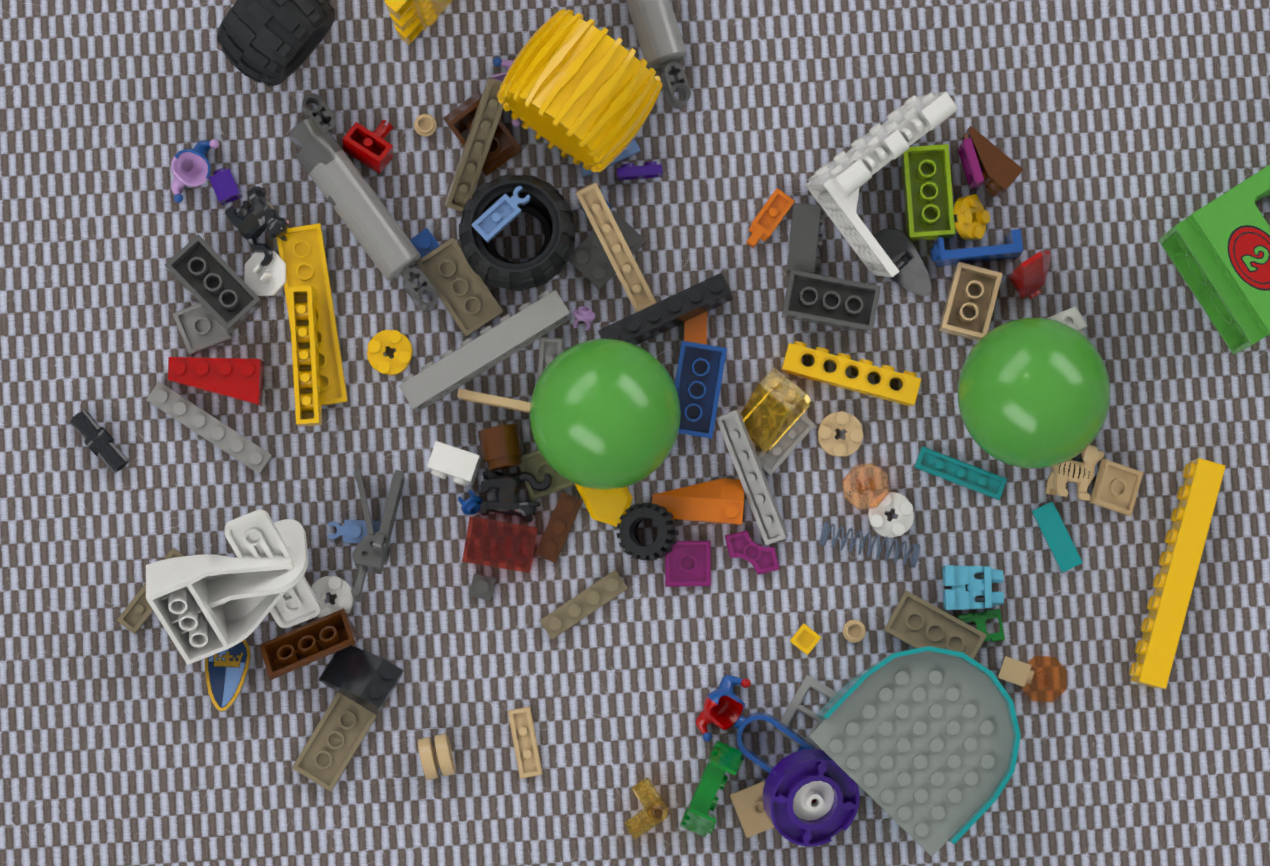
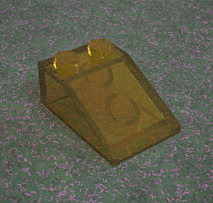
(773, 409)

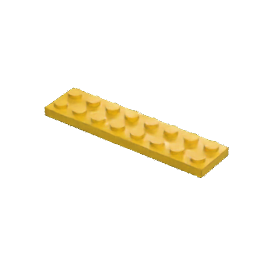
(308, 266)

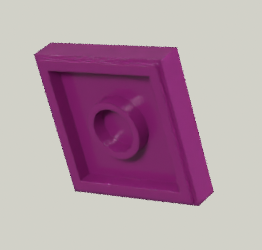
(970, 164)
(688, 564)

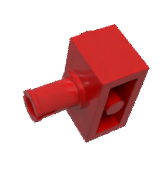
(369, 146)

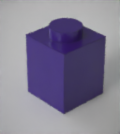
(225, 186)

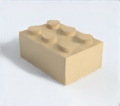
(970, 301)

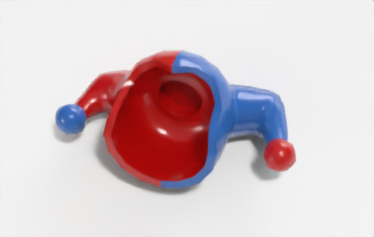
(722, 706)

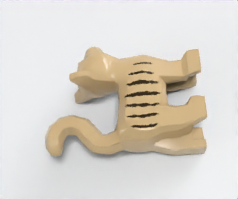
(1074, 471)

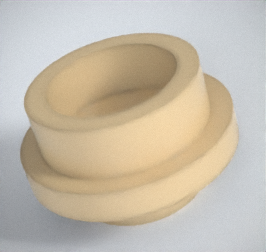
(425, 125)
(854, 631)

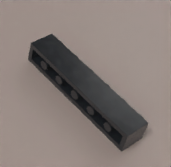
(670, 311)

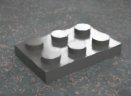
(592, 259)

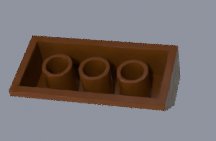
(308, 643)

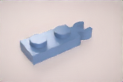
(500, 215)
(353, 530)

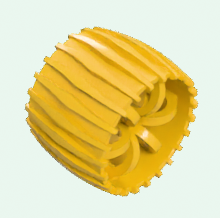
(580, 90)

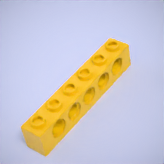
(305, 356)
(909, 380)

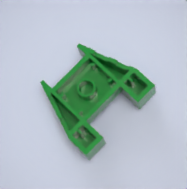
(721, 760)

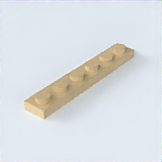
(615, 247)

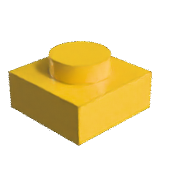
(805, 639)

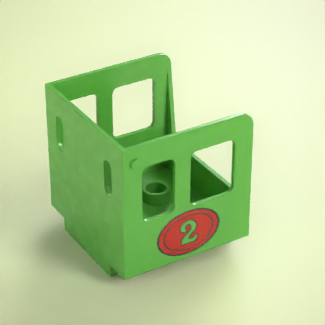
(1227, 261)

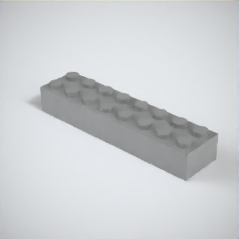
(485, 351)

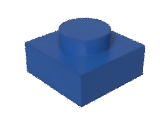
(424, 242)

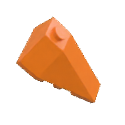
(708, 502)

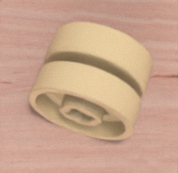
(436, 756)

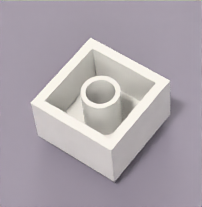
(455, 463)

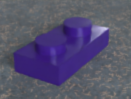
(631, 172)

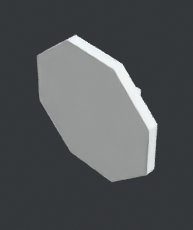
(265, 279)

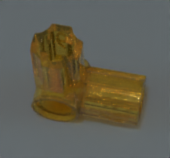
(645, 819)

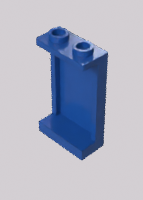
(1010, 250)

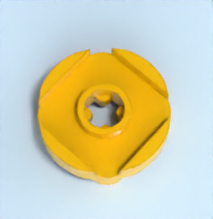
(971, 217)
(378, 346)

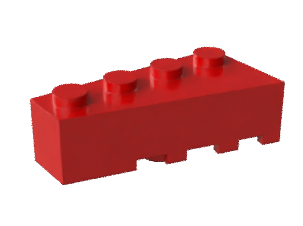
(226, 377)

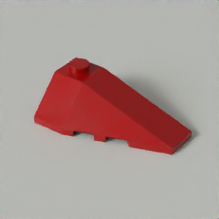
(1031, 275)

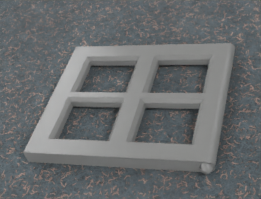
(797, 700)

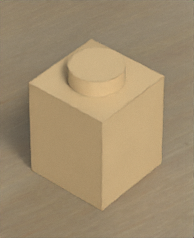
(1016, 672)

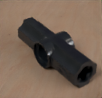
(99, 441)

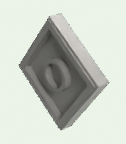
(199, 329)

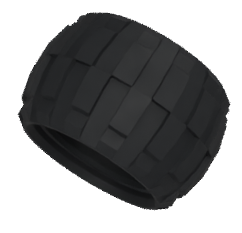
(273, 36)
(546, 206)

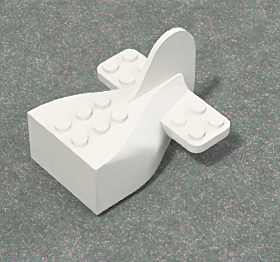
(220, 600)

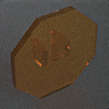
(866, 486)
(1048, 679)

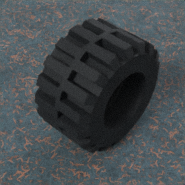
(630, 524)

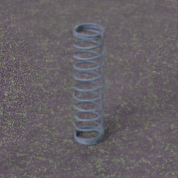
(824, 536)

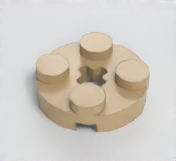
(826, 433)

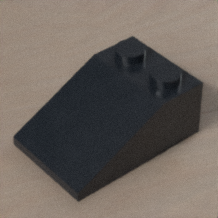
(362, 677)

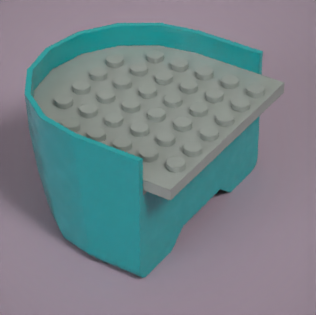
(924, 740)

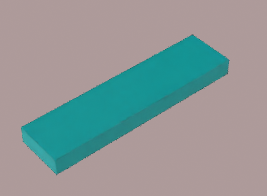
(960, 473)

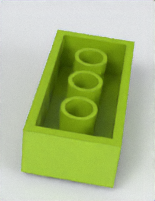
(928, 192)

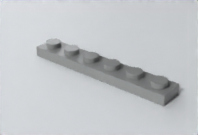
(209, 427)
(752, 477)

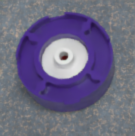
(810, 798)

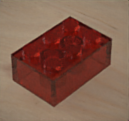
(500, 545)

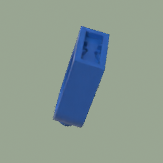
(742, 722)

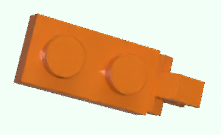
(769, 217)

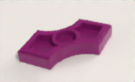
(761, 558)

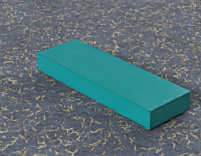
(1056, 536)

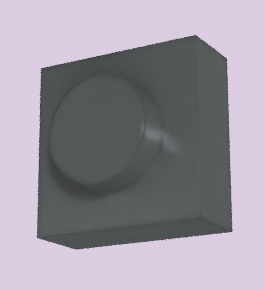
(482, 587)

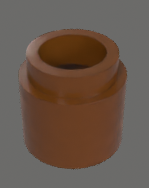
(501, 446)

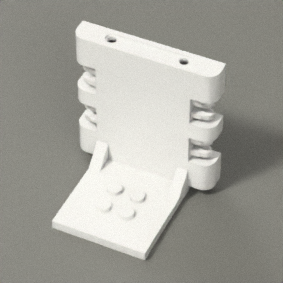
(838, 182)

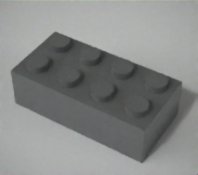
(213, 284)
(831, 301)

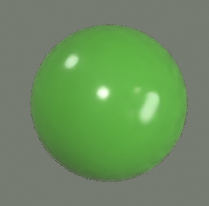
(1033, 393)
(605, 414)

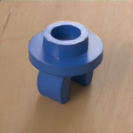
(471, 505)

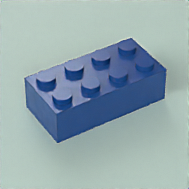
(699, 387)

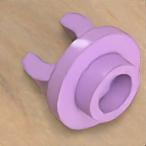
(583, 314)

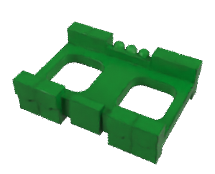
(980, 619)

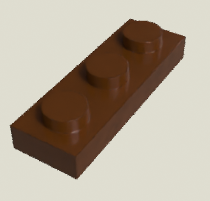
(558, 527)

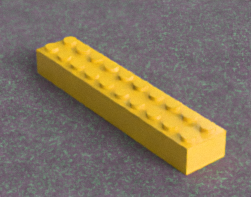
(1177, 573)

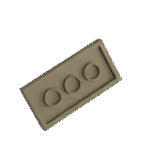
(460, 287)
(926, 625)
(334, 742)

